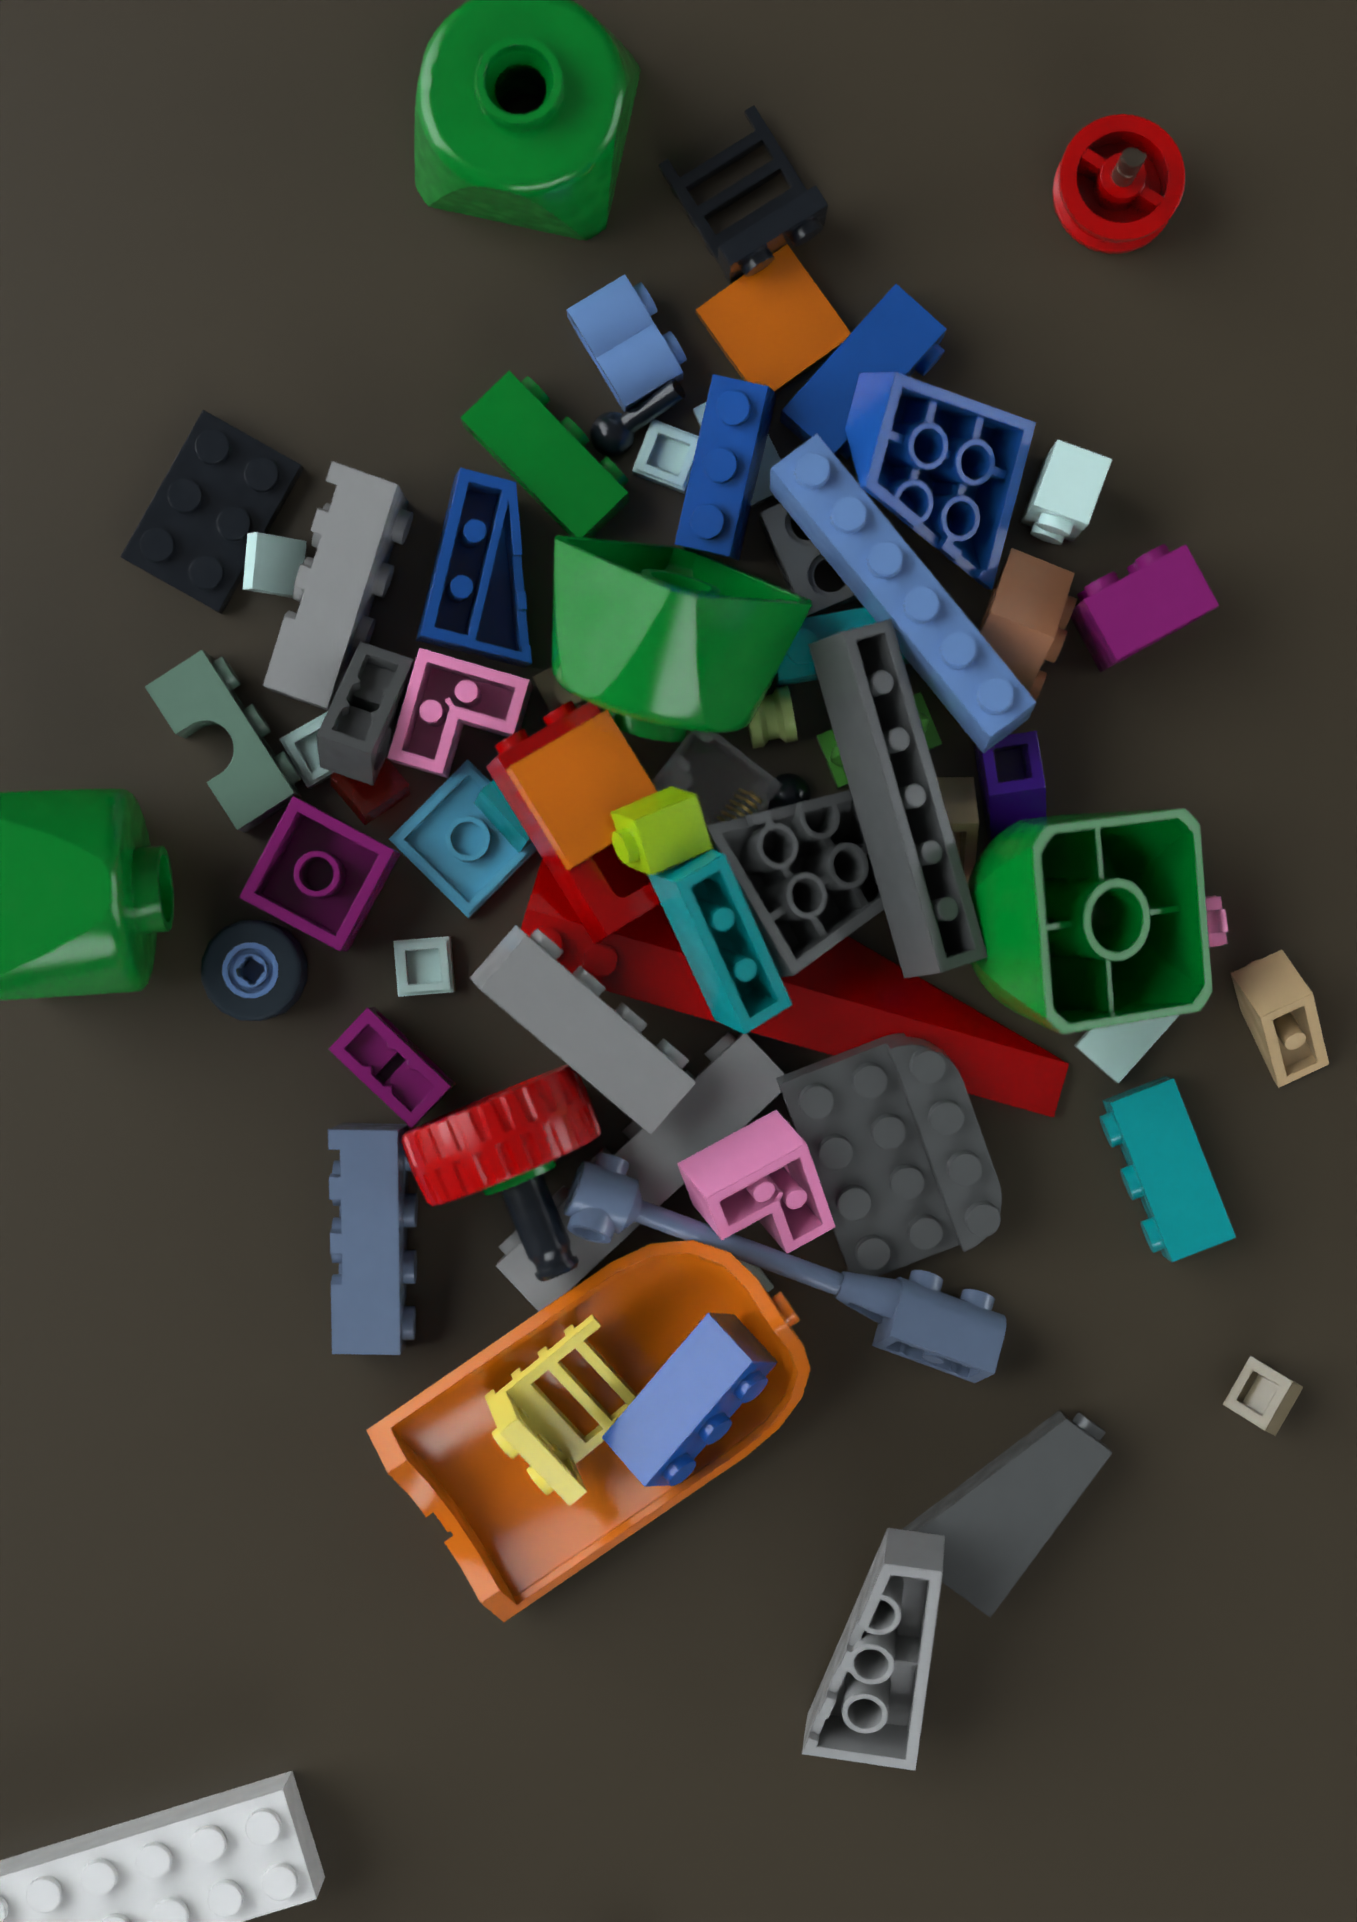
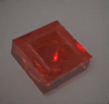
(369, 800)

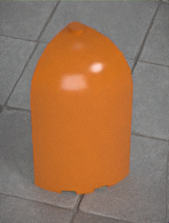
(503, 1527)

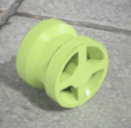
(774, 719)

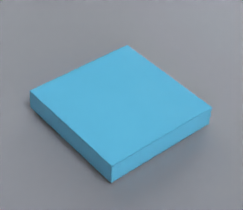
(459, 844)

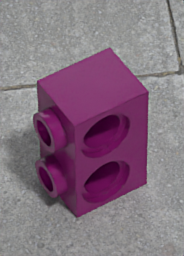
(392, 1066)

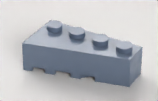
(371, 1240)

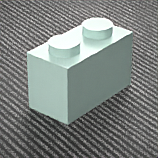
(1065, 492)

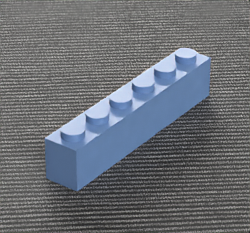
(899, 587)

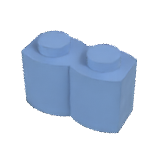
(625, 341)

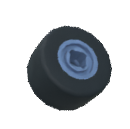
(274, 966)

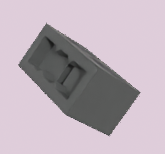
(799, 561)
(364, 713)

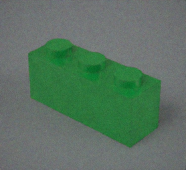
(547, 456)

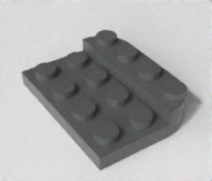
(895, 1152)

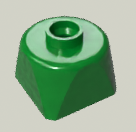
(536, 168)
(667, 635)
(79, 894)
(1094, 918)

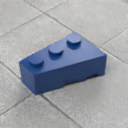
(477, 575)

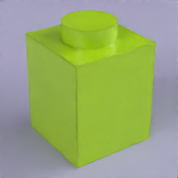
(660, 830)

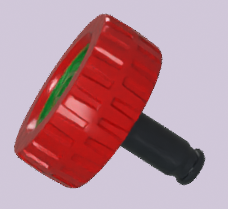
(505, 1148)

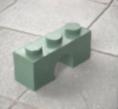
(202, 695)

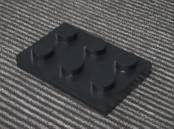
(206, 507)

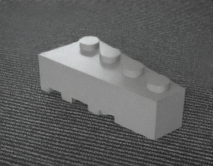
(338, 585)
(583, 1029)
(879, 1672)

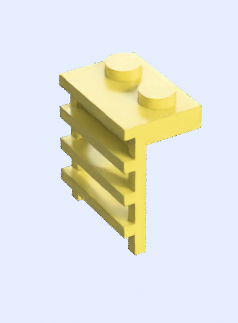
(536, 1427)

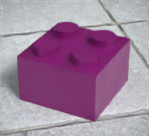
(1142, 608)
(319, 875)

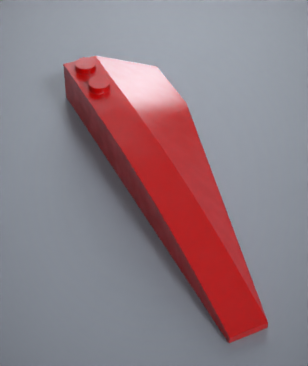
(835, 1000)

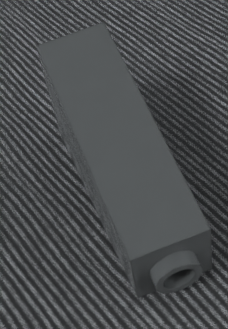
(1013, 1507)

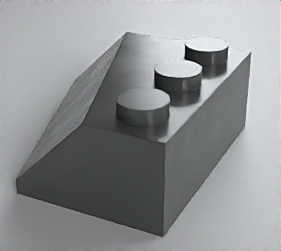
(802, 875)

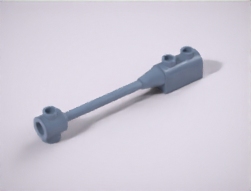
(911, 1313)

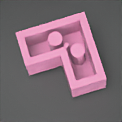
(446, 696)
(761, 1177)

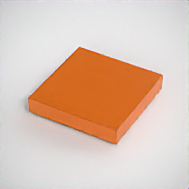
(774, 323)
(577, 785)

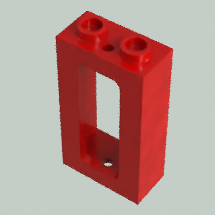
(584, 884)

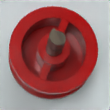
(1118, 183)

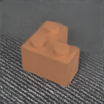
(1028, 616)

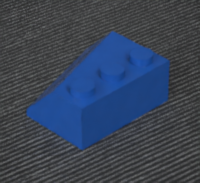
(940, 465)

